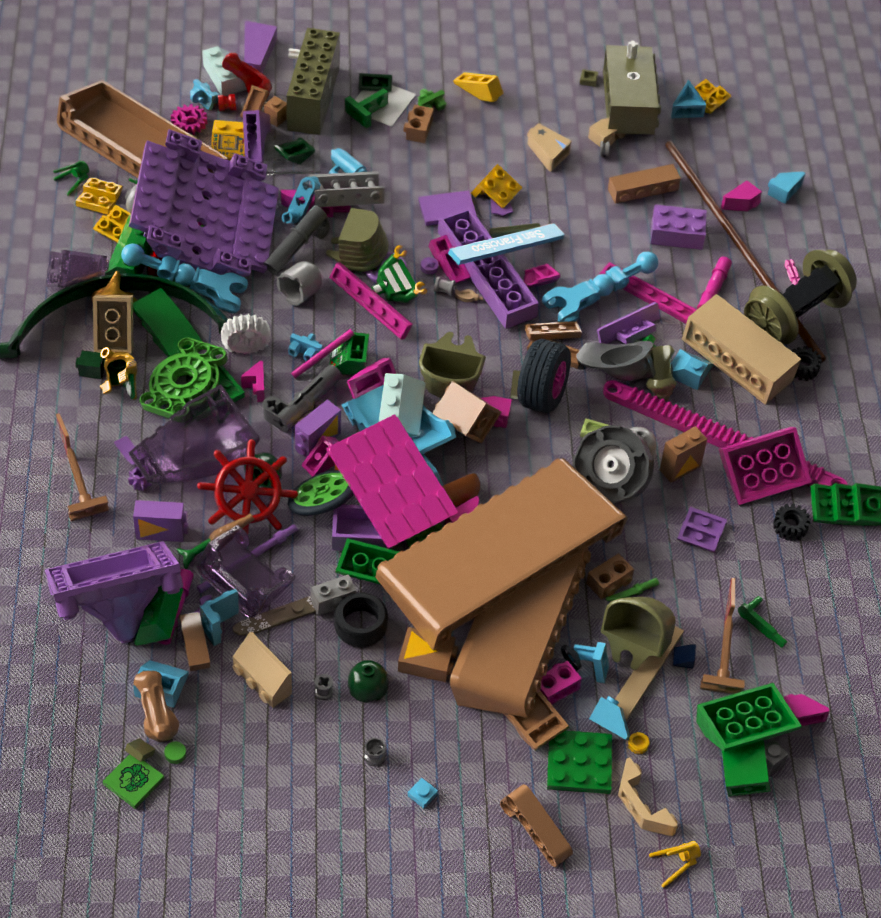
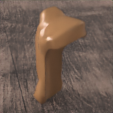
(160, 721)

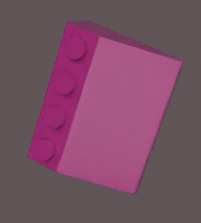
(765, 465)

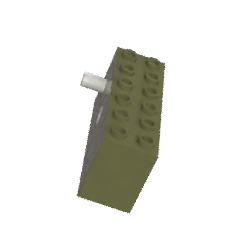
(312, 80)
(631, 89)

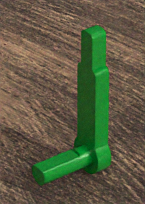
(746, 611)

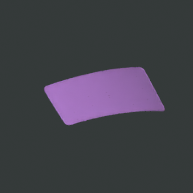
(125, 446)

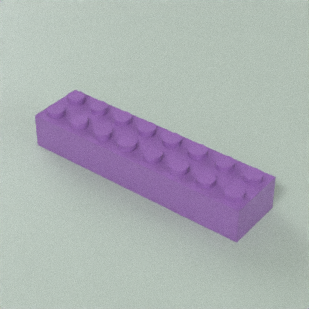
(492, 276)

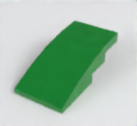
(164, 321)
(846, 504)

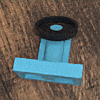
(597, 655)

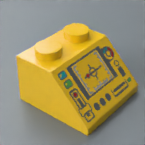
(228, 138)

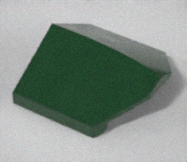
(295, 151)

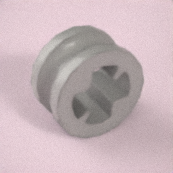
(604, 148)

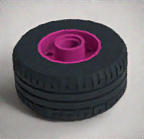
(544, 375)

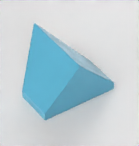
(688, 103)

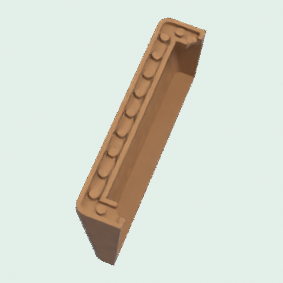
(115, 124)
(514, 641)

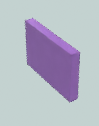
(440, 205)

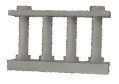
(348, 189)

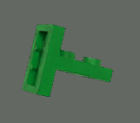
(362, 111)

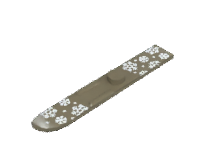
(275, 617)

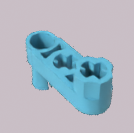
(296, 210)

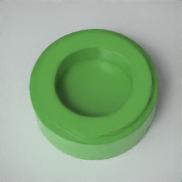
(175, 752)

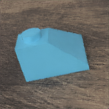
(690, 369)

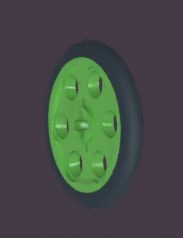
(318, 494)

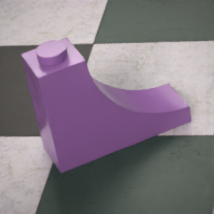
(255, 126)

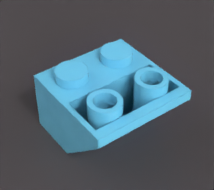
(172, 680)

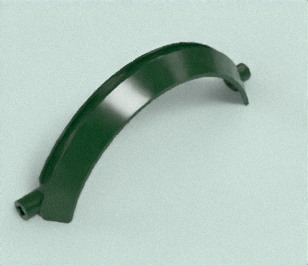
(86, 288)

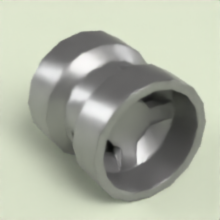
(378, 748)

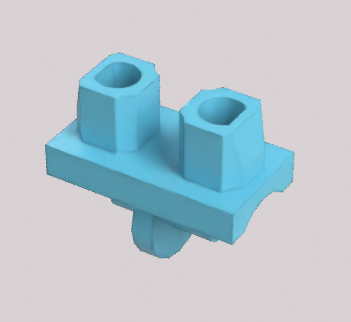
(202, 94)
(304, 345)

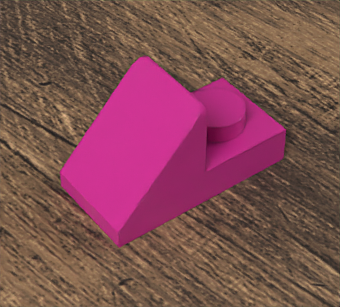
(254, 379)

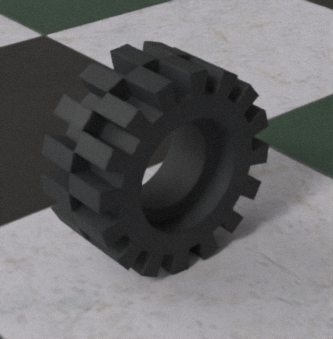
(810, 357)
(791, 513)

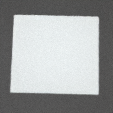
(397, 102)

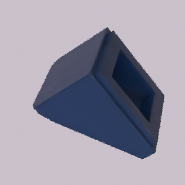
(684, 656)

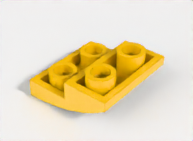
(712, 96)
(99, 195)
(113, 223)

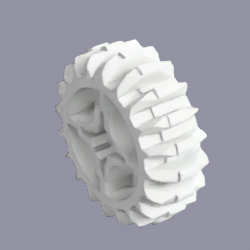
(245, 334)

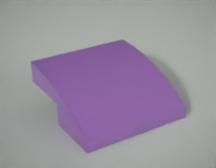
(702, 529)

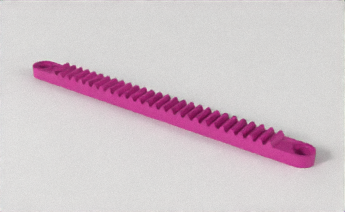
(685, 420)

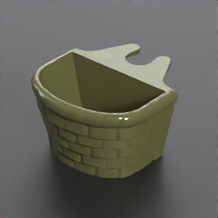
(361, 242)
(448, 362)
(638, 626)

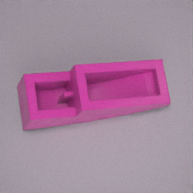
(439, 248)
(370, 377)

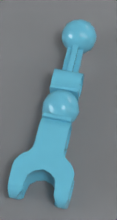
(201, 281)
(588, 292)

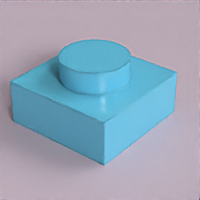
(422, 793)

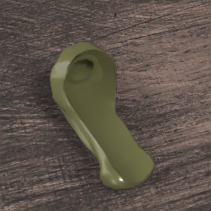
(663, 382)

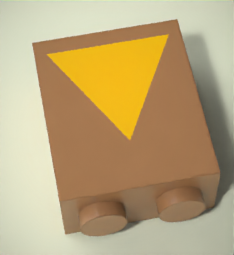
(683, 454)
(420, 660)

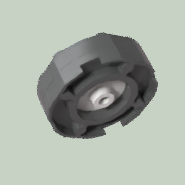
(631, 460)

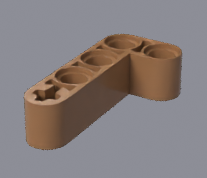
(537, 824)

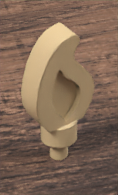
(467, 295)

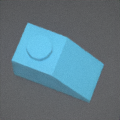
(785, 185)
(611, 717)

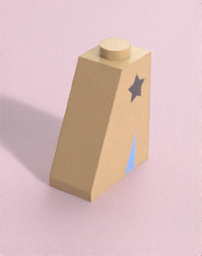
(548, 146)

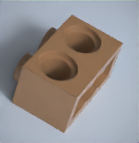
(418, 123)
(608, 573)

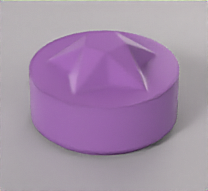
(429, 265)

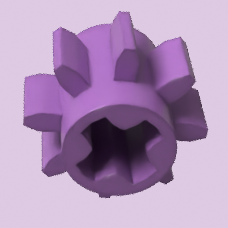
(137, 480)

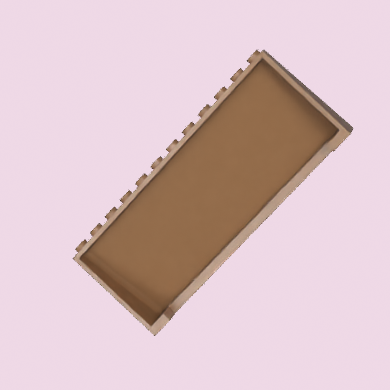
(498, 549)

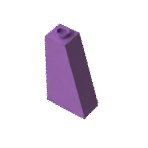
(259, 44)

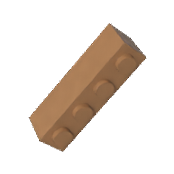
(644, 183)

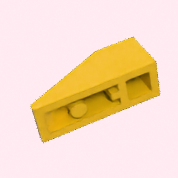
(480, 85)

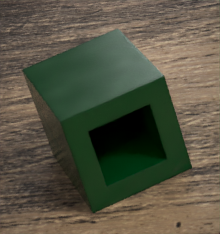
(90, 364)

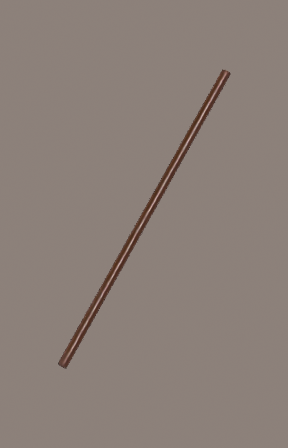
(742, 247)

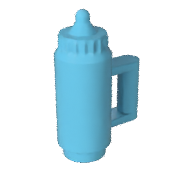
(345, 162)

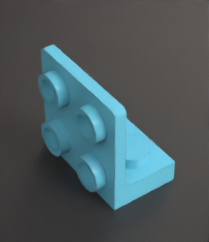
(217, 611)

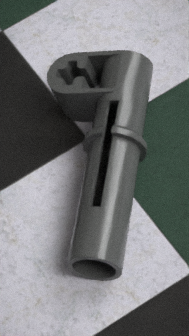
(314, 223)
(304, 401)

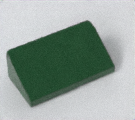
(375, 82)

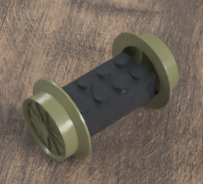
(826, 279)

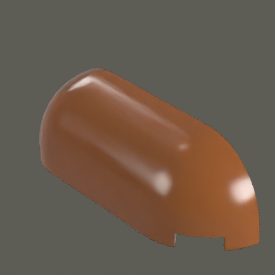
(463, 489)

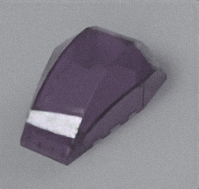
(187, 442)

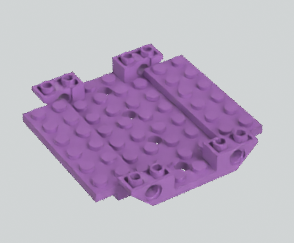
(235, 217)

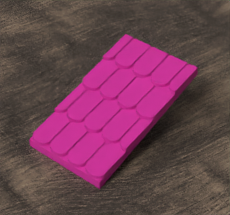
(391, 481)

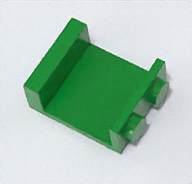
(746, 770)

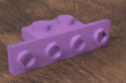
(631, 327)

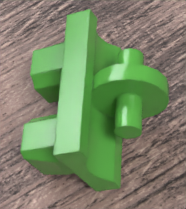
(429, 99)

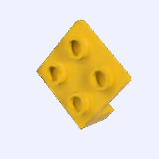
(498, 186)

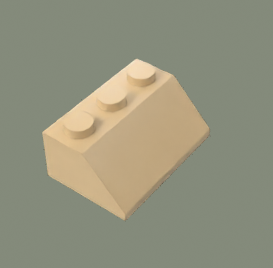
(262, 671)

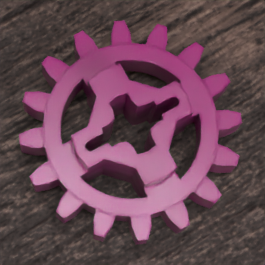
(190, 118)

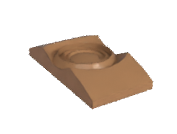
(541, 723)

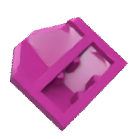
(540, 276)

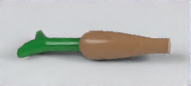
(188, 555)

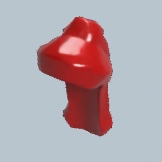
(246, 73)

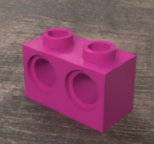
(558, 686)

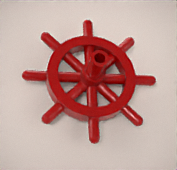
(247, 489)

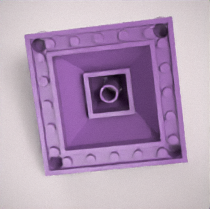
(115, 586)

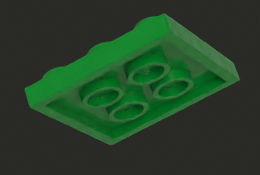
(580, 762)

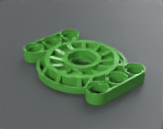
(186, 362)

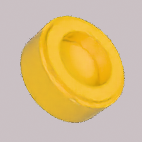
(638, 743)

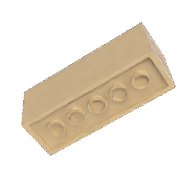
(741, 349)

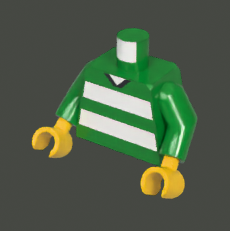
(396, 281)

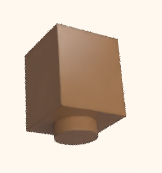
(277, 110)

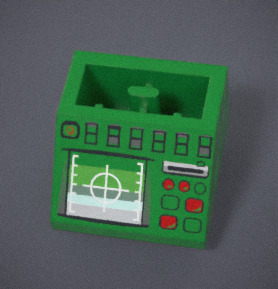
(351, 355)

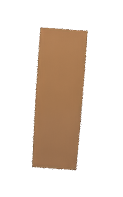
(194, 641)

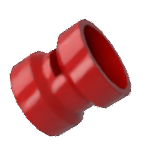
(226, 102)

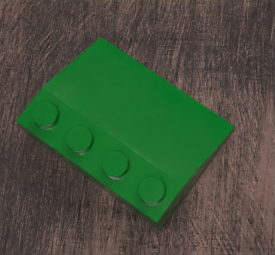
(746, 717)

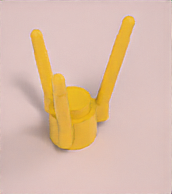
(687, 852)

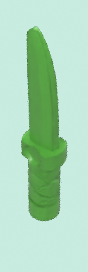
(636, 589)

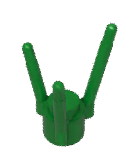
(78, 169)

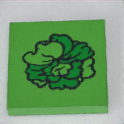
(133, 780)

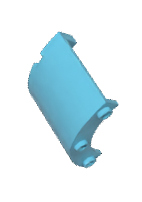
(366, 411)

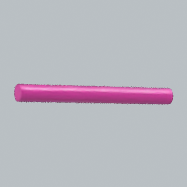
(324, 352)

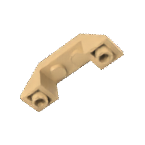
(661, 821)

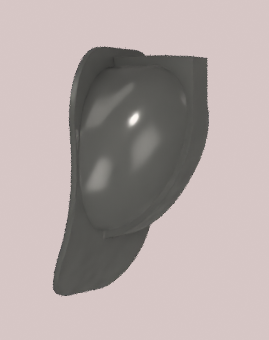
(620, 361)

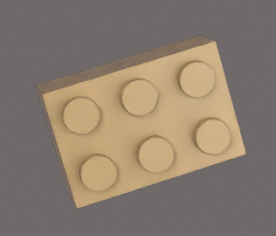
(113, 323)

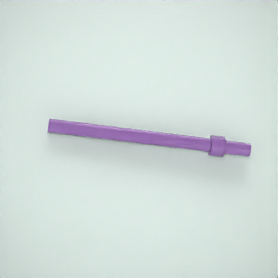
(278, 538)

